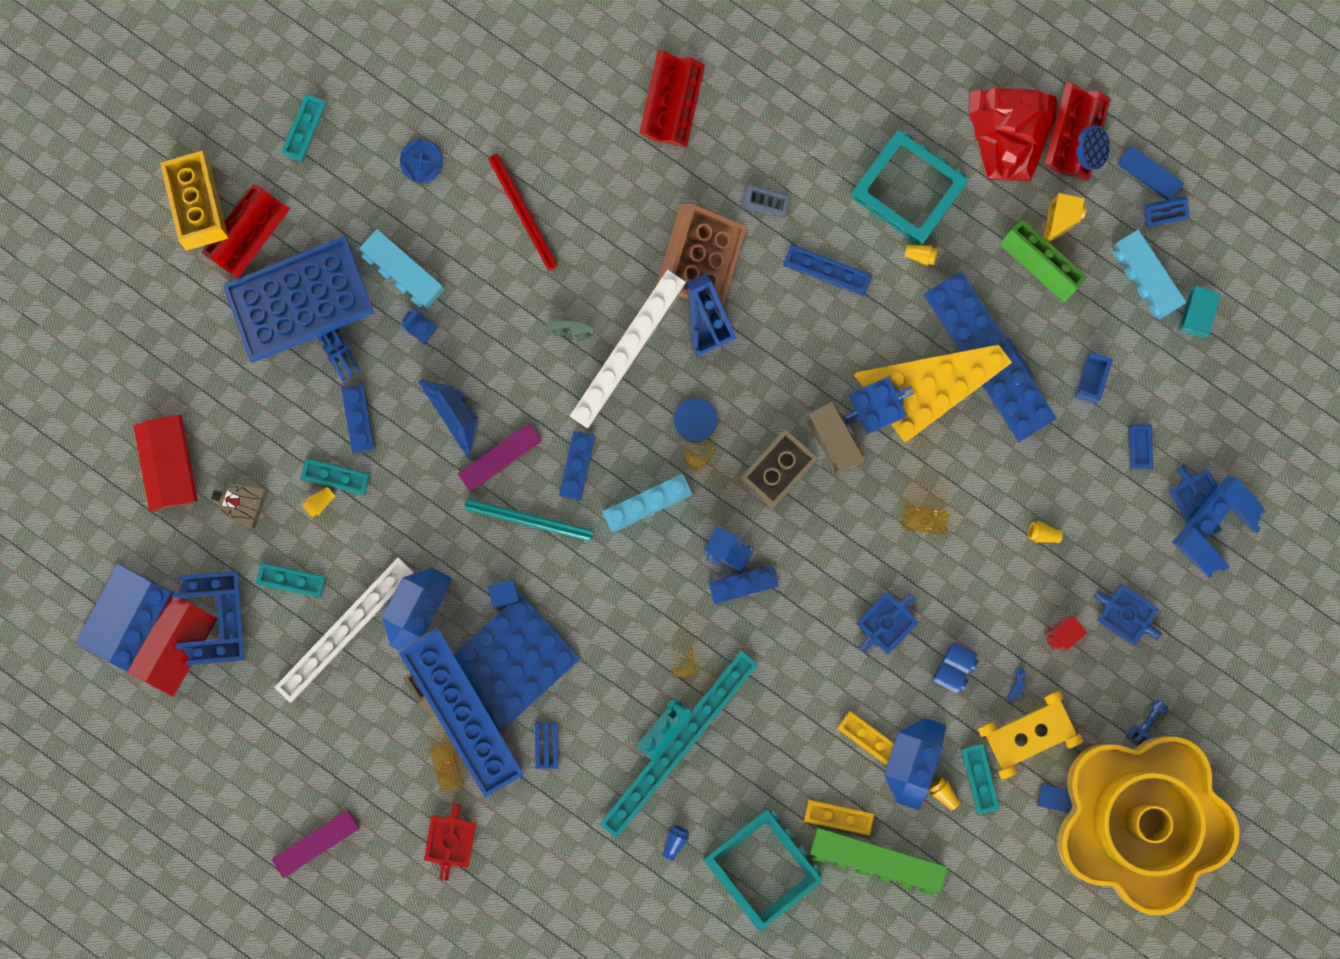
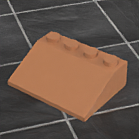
(701, 246)

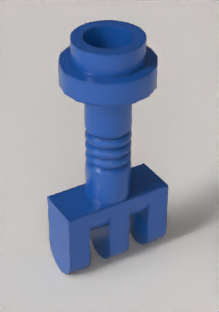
(1159, 708)

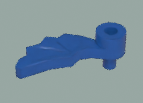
(1018, 686)

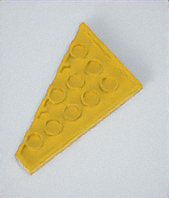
(937, 383)

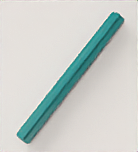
(528, 519)

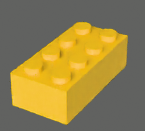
(194, 200)

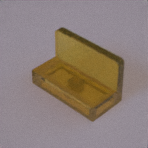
(697, 463)
(925, 520)
(685, 671)

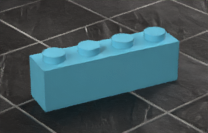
(402, 269)
(1148, 274)
(647, 503)

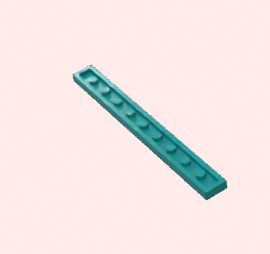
(679, 745)

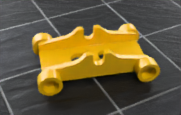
(1003, 738)

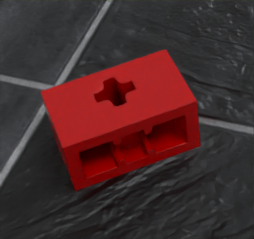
(1065, 633)

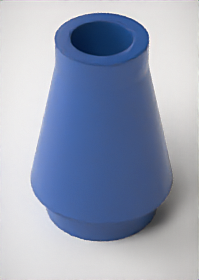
(675, 841)

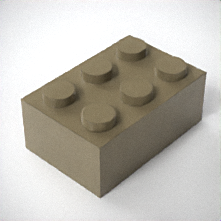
(835, 438)
(778, 469)

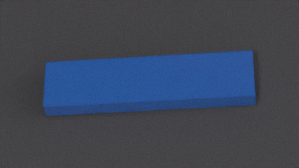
(827, 270)

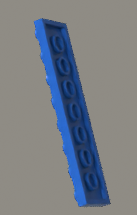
(974, 328)
(460, 712)

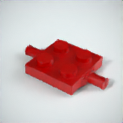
(450, 841)

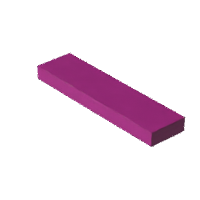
(499, 457)
(315, 844)

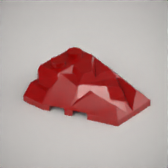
(1011, 130)

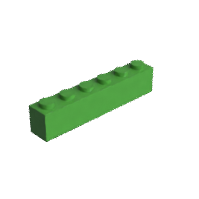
(878, 860)

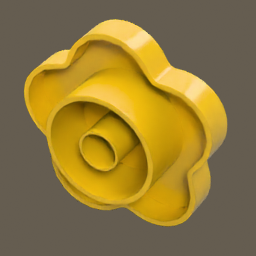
(1146, 822)

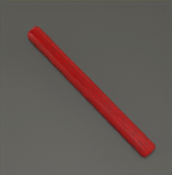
(523, 212)

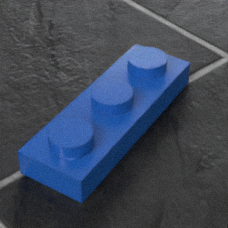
(358, 418)
(577, 465)
(743, 584)

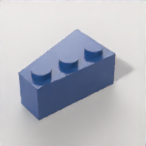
(707, 317)
(728, 550)

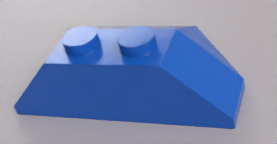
(453, 412)
(414, 606)
(914, 761)

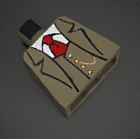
(241, 504)

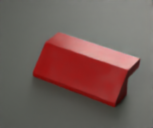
(672, 99)
(1075, 113)
(247, 230)
(165, 462)
(158, 659)

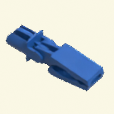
(338, 352)

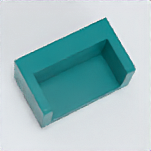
(1199, 312)

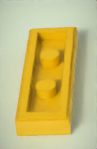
(866, 737)
(838, 817)

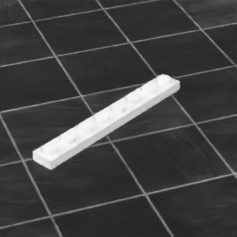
(628, 349)
(343, 631)

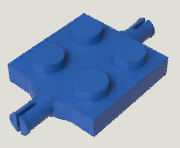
(878, 405)
(1193, 493)
(1127, 614)
(887, 623)

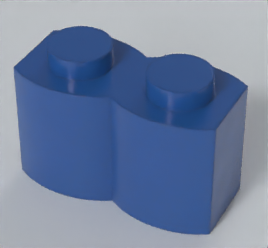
(955, 667)

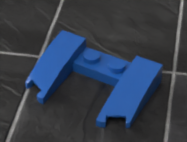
(1192, 539)
(230, 643)

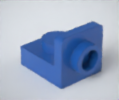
(419, 326)

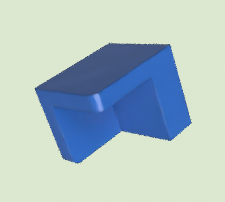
(503, 593)

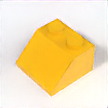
(1063, 215)

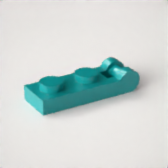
(664, 729)

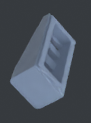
(754, 206)

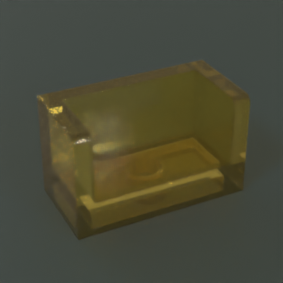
(446, 766)

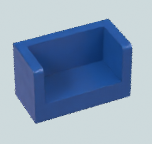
(1093, 378)

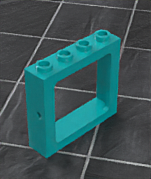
(916, 235)
(811, 880)

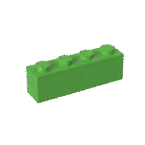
(1043, 260)

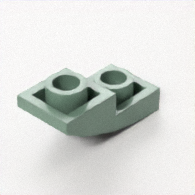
(578, 330)

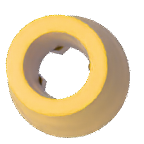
(922, 253)
(317, 502)
(1043, 533)
(944, 793)

